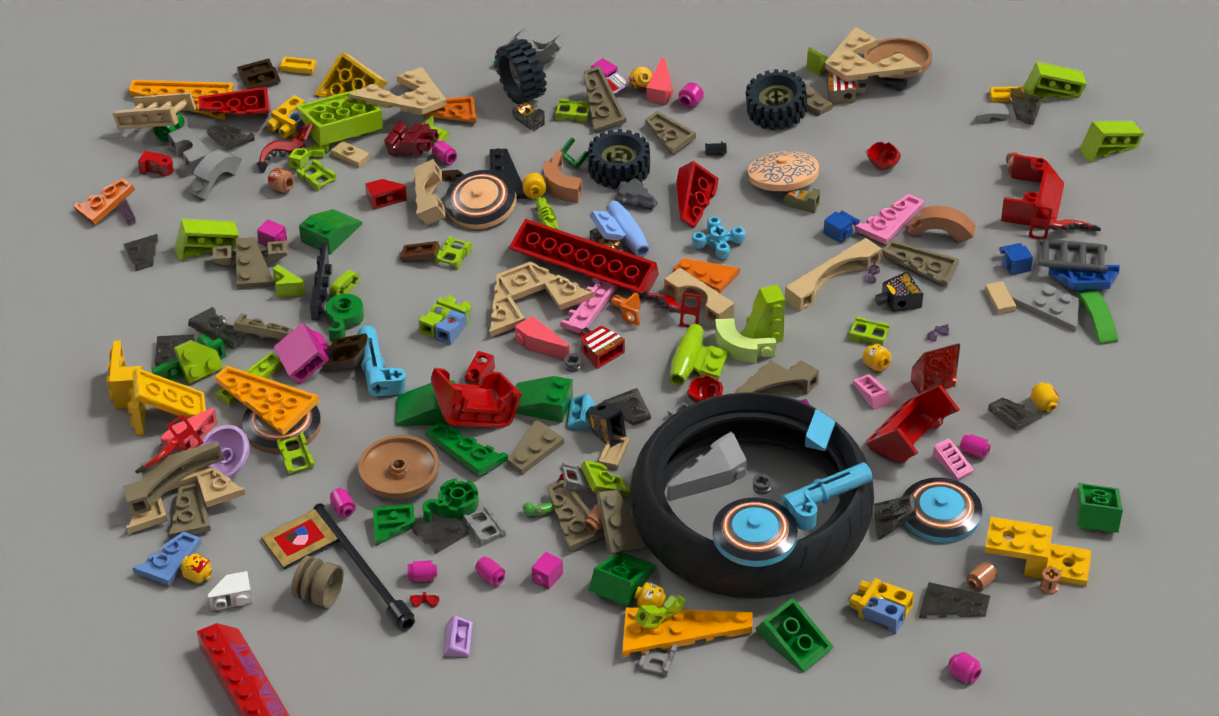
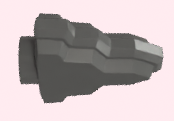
(635, 194)

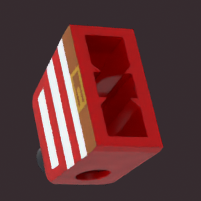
(601, 345)

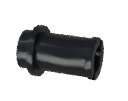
(897, 83)
(716, 148)

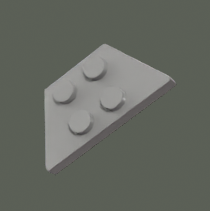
(1050, 304)

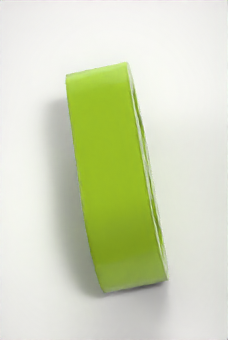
(344, 283)

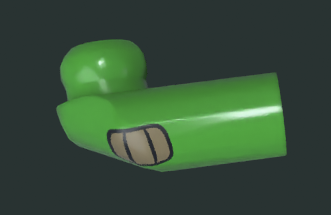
(530, 510)

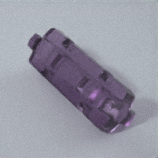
(127, 212)

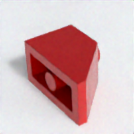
(385, 193)

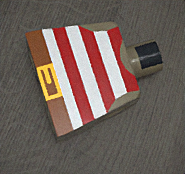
(842, 91)

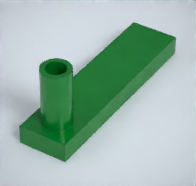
(172, 370)

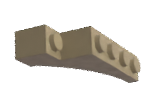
(780, 381)
(166, 473)

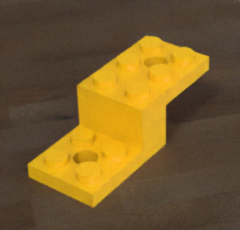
(123, 389)
(1033, 544)

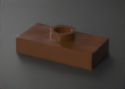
(420, 251)

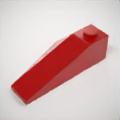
(241, 102)
(694, 192)

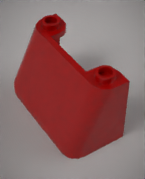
(481, 405)

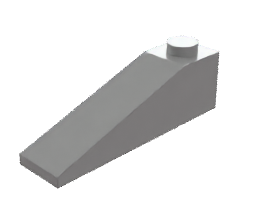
(716, 469)

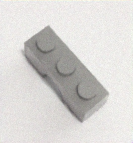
(185, 142)

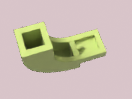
(739, 346)

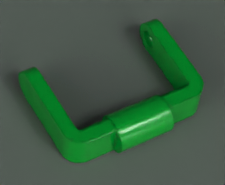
(568, 158)

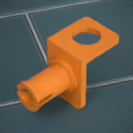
(628, 307)

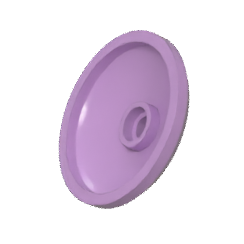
(234, 448)

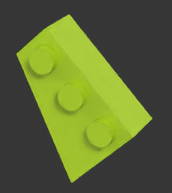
(1052, 81)
(1109, 137)
(201, 235)
(767, 315)

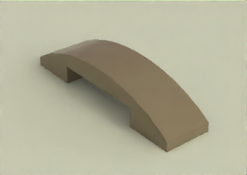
(225, 256)

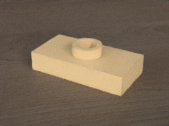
(350, 154)

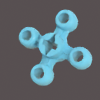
(718, 237)

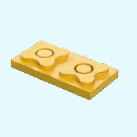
(167, 394)

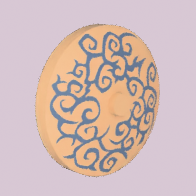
(783, 171)

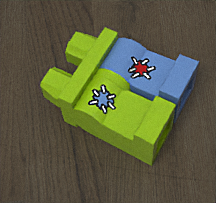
(444, 318)

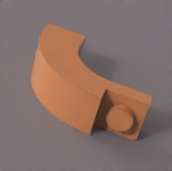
(558, 184)
(945, 219)

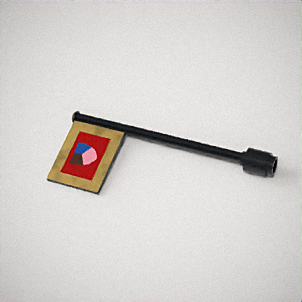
(318, 531)

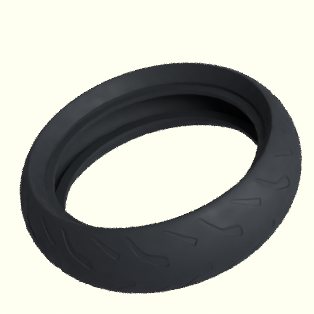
(751, 419)

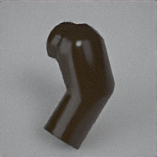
(451, 174)

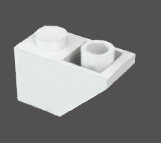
(231, 592)

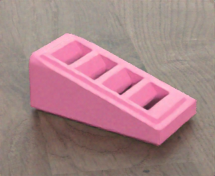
(873, 393)
(948, 448)

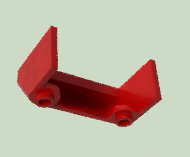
(1049, 195)
(909, 422)

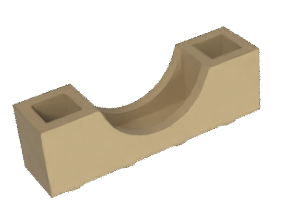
(429, 205)
(715, 304)

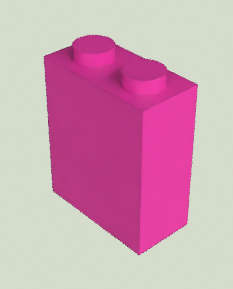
(301, 353)

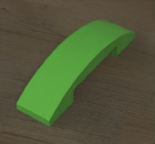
(1100, 315)

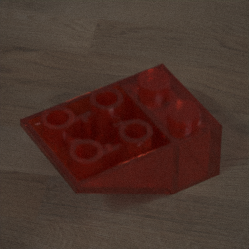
(936, 369)

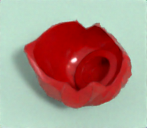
(883, 155)
(704, 388)

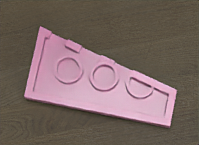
(891, 220)

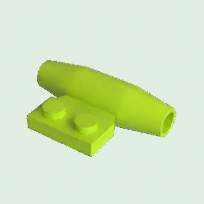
(692, 356)

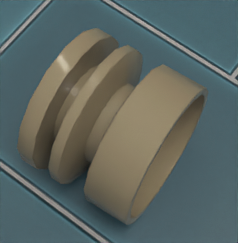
(317, 581)

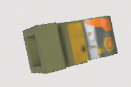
(803, 199)

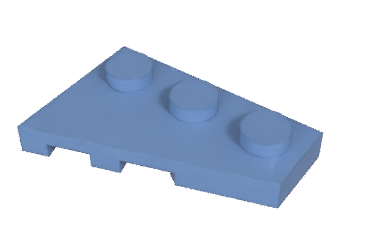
(166, 563)

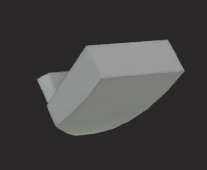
(994, 110)

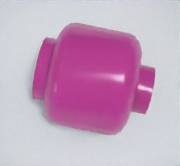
(690, 95)
(964, 667)

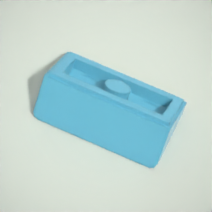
(577, 414)
(819, 431)

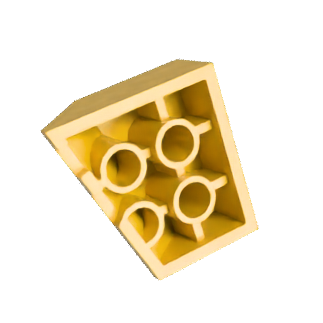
(348, 75)

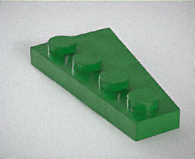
(465, 449)

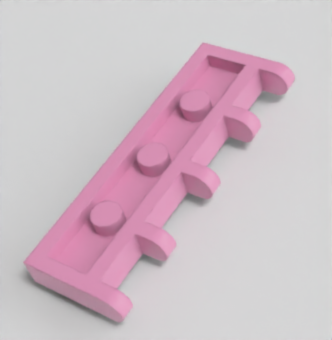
(590, 308)

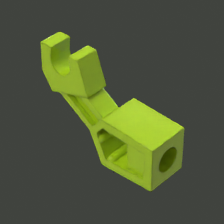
(300, 157)
(651, 616)

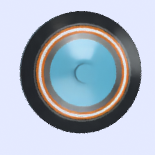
(944, 510)
(755, 532)

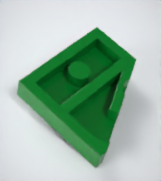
(391, 521)

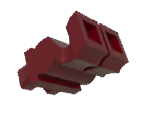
(410, 141)

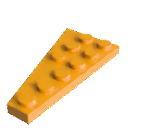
(154, 87)
(272, 401)
(683, 629)

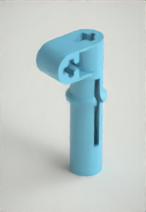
(380, 380)
(821, 491)

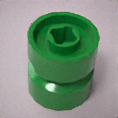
(161, 132)

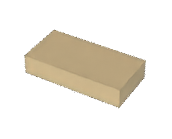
(1000, 297)
(613, 456)

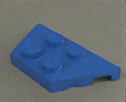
(1082, 280)

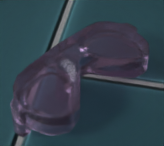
(872, 270)
(942, 330)

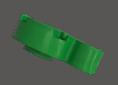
(342, 312)
(453, 500)

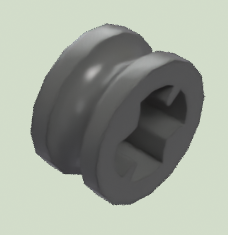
(572, 362)
(765, 480)

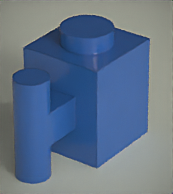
(839, 226)
(1016, 258)

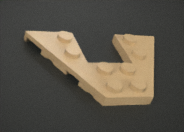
(851, 67)
(422, 100)
(525, 281)
(214, 487)

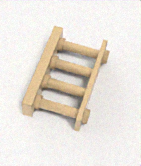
(154, 111)

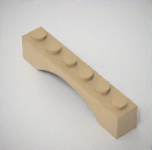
(856, 258)

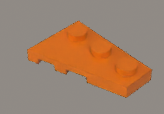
(456, 109)
(100, 205)
(712, 274)

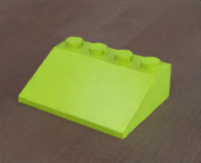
(339, 119)

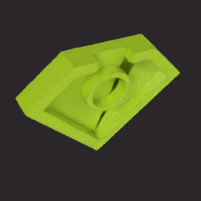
(197, 360)
(601, 480)

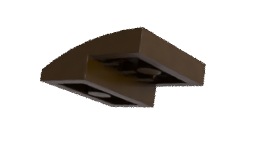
(258, 74)
(346, 352)

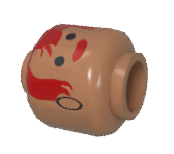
(280, 180)

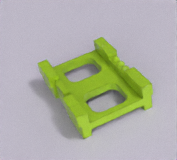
(572, 114)
(321, 171)
(459, 253)
(867, 335)
(302, 452)

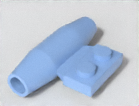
(620, 224)

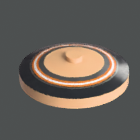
(480, 199)

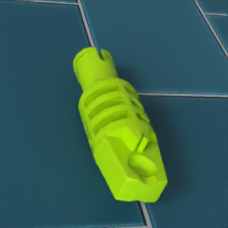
(546, 213)

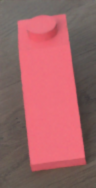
(659, 87)
(541, 339)
(202, 425)

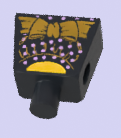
(900, 293)
(606, 422)

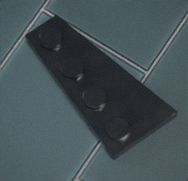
(501, 162)
(321, 282)

